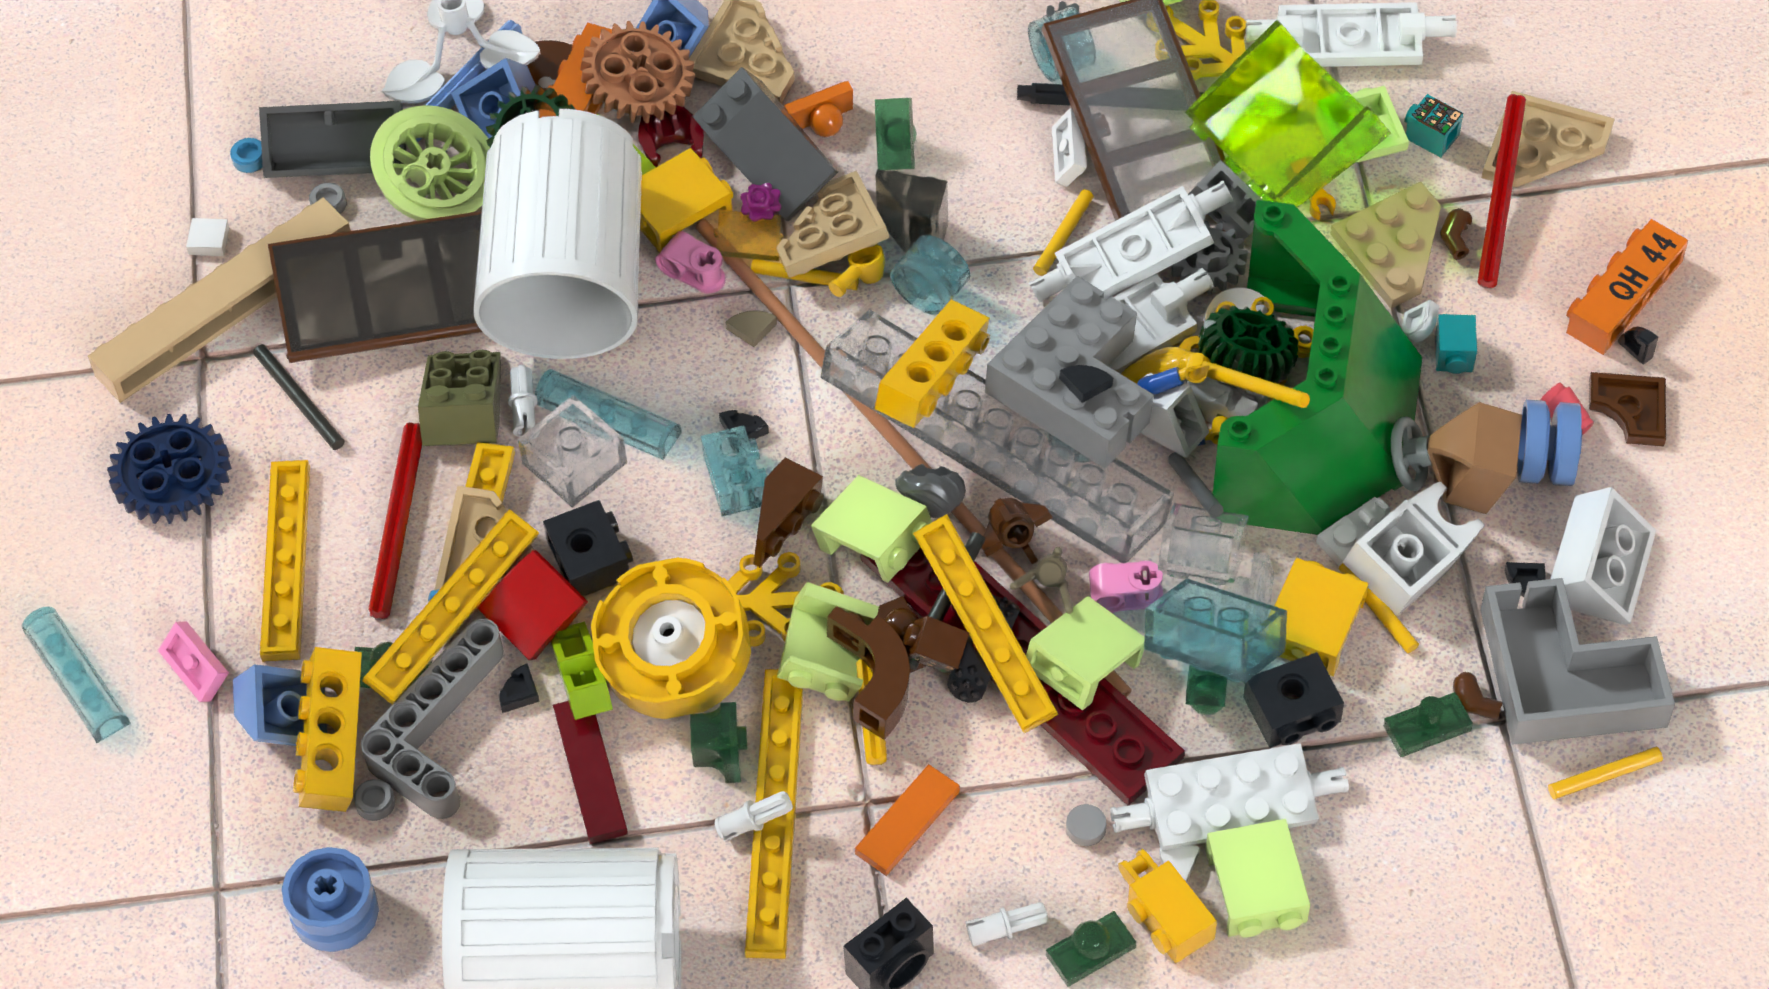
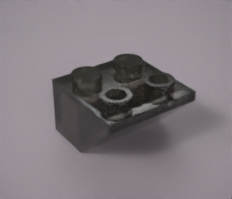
(912, 206)

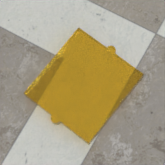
(747, 239)

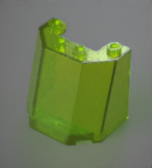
(1284, 120)

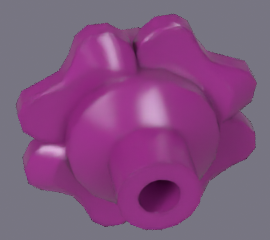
(760, 202)

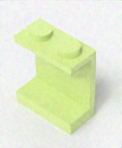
(874, 524)
(1083, 650)
(813, 658)
(1259, 878)

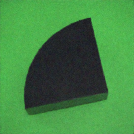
(1639, 343)
(1085, 381)
(754, 425)
(1524, 573)
(518, 690)

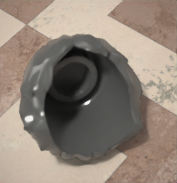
(935, 488)

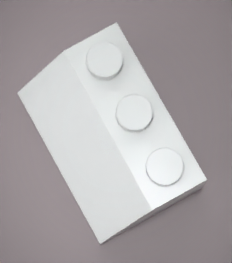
(1604, 555)

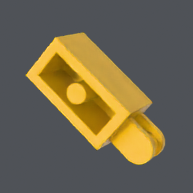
(1167, 907)

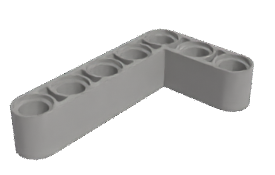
(427, 717)

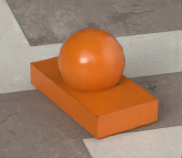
(823, 109)

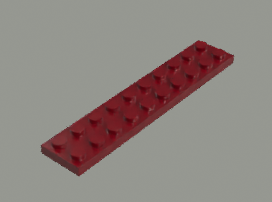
(1106, 736)

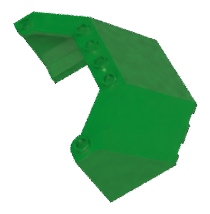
(1363, 374)

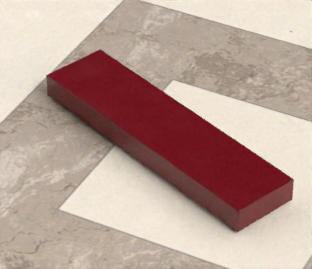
(591, 775)

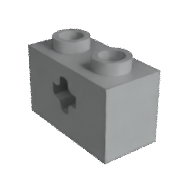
(1240, 212)

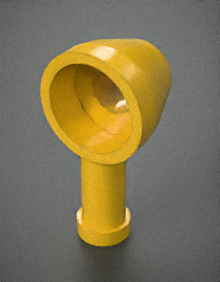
(864, 264)

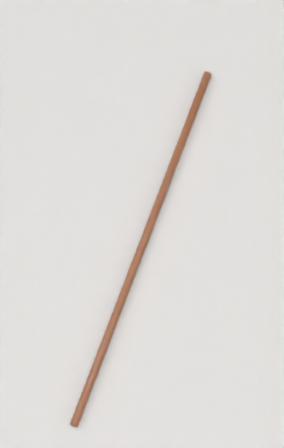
(889, 432)

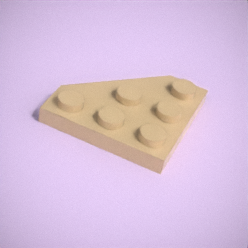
(744, 39)
(1552, 139)
(834, 227)
(1392, 242)
(471, 519)

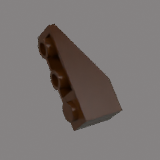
(787, 499)

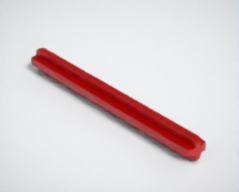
(1501, 191)
(396, 522)

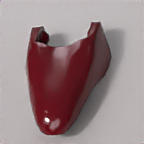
(673, 128)

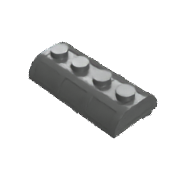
(321, 138)

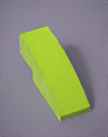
(579, 672)

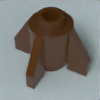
(1013, 525)

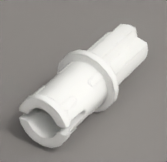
(522, 399)
(752, 816)
(1005, 923)

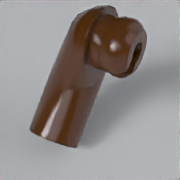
(1451, 232)
(1472, 698)

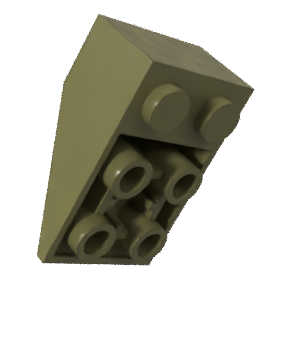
(460, 398)

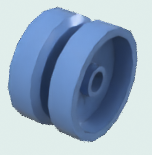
(1554, 443)
(330, 899)

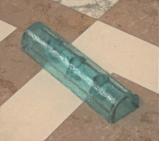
(636, 425)
(74, 673)

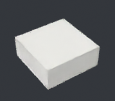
(207, 237)

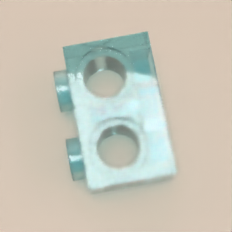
(730, 471)

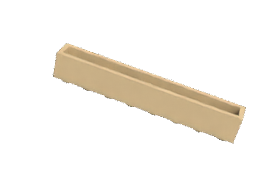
(203, 308)

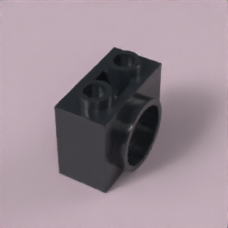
(592, 530)
(1288, 719)
(890, 949)

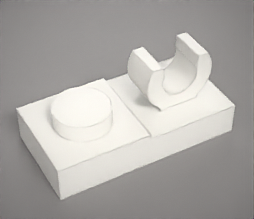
(1068, 149)
(1344, 533)

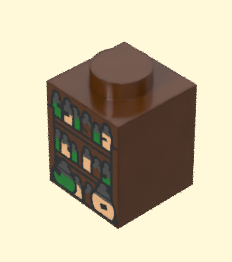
(935, 643)

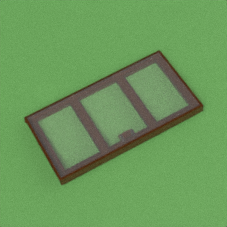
(1131, 100)

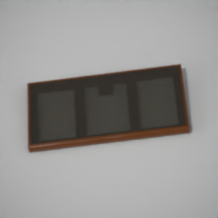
(377, 286)

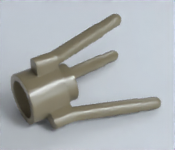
(1050, 573)

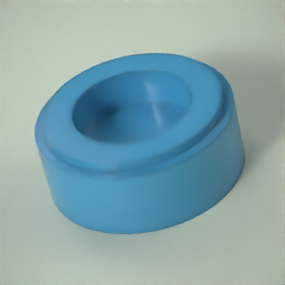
(247, 155)

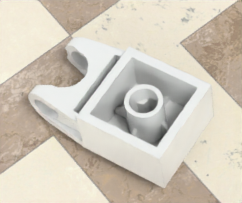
(1410, 549)

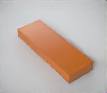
(907, 820)

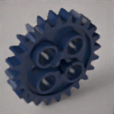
(169, 468)

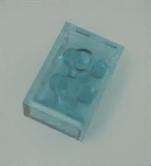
(1215, 630)

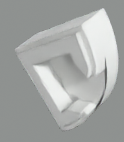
(1182, 858)

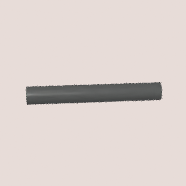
(1195, 485)

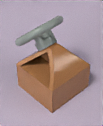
(1469, 455)

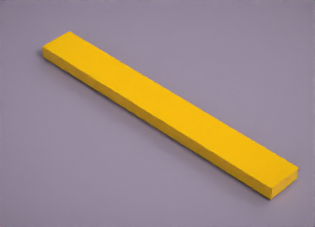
(774, 843)

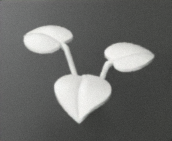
(418, 82)

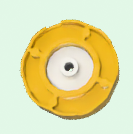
(671, 638)

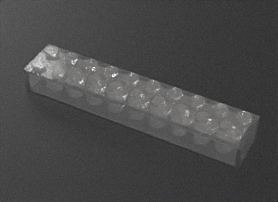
(1106, 507)

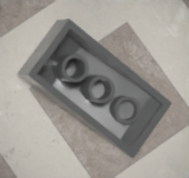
(765, 141)

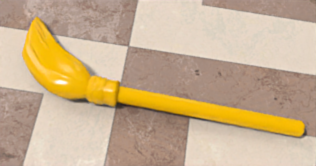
(1177, 357)

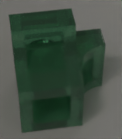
(718, 741)

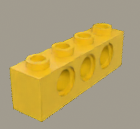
(933, 364)
(341, 673)

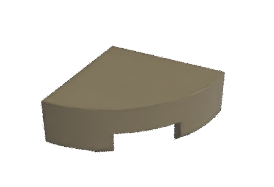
(751, 325)

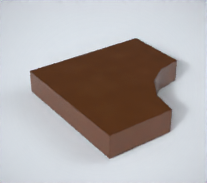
(1634, 403)

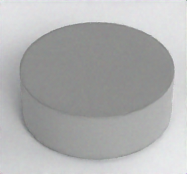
(332, 193)
(374, 800)
(1086, 825)

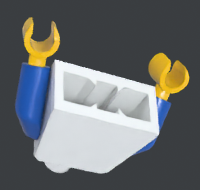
(1175, 411)

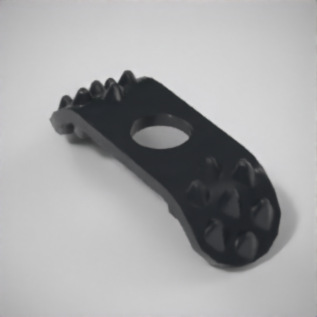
(972, 676)

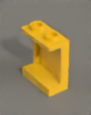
(679, 196)
(1319, 611)

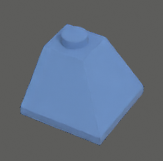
(684, 18)
(481, 94)
(269, 704)

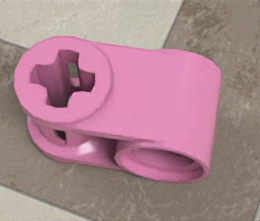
(692, 263)
(1123, 585)

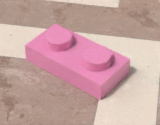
(193, 661)

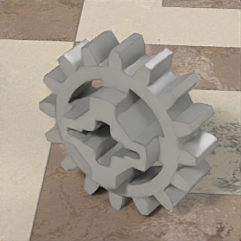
(1221, 260)

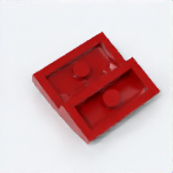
(532, 604)

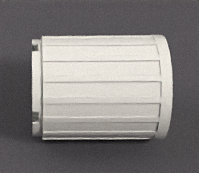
(559, 236)
(561, 919)

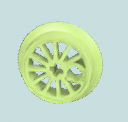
(431, 166)

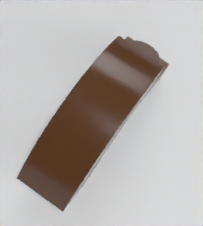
(881, 648)

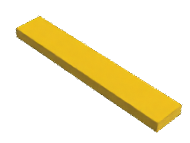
(285, 561)
(450, 607)
(985, 624)

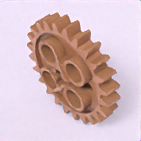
(637, 71)

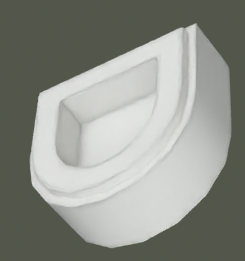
(1420, 321)

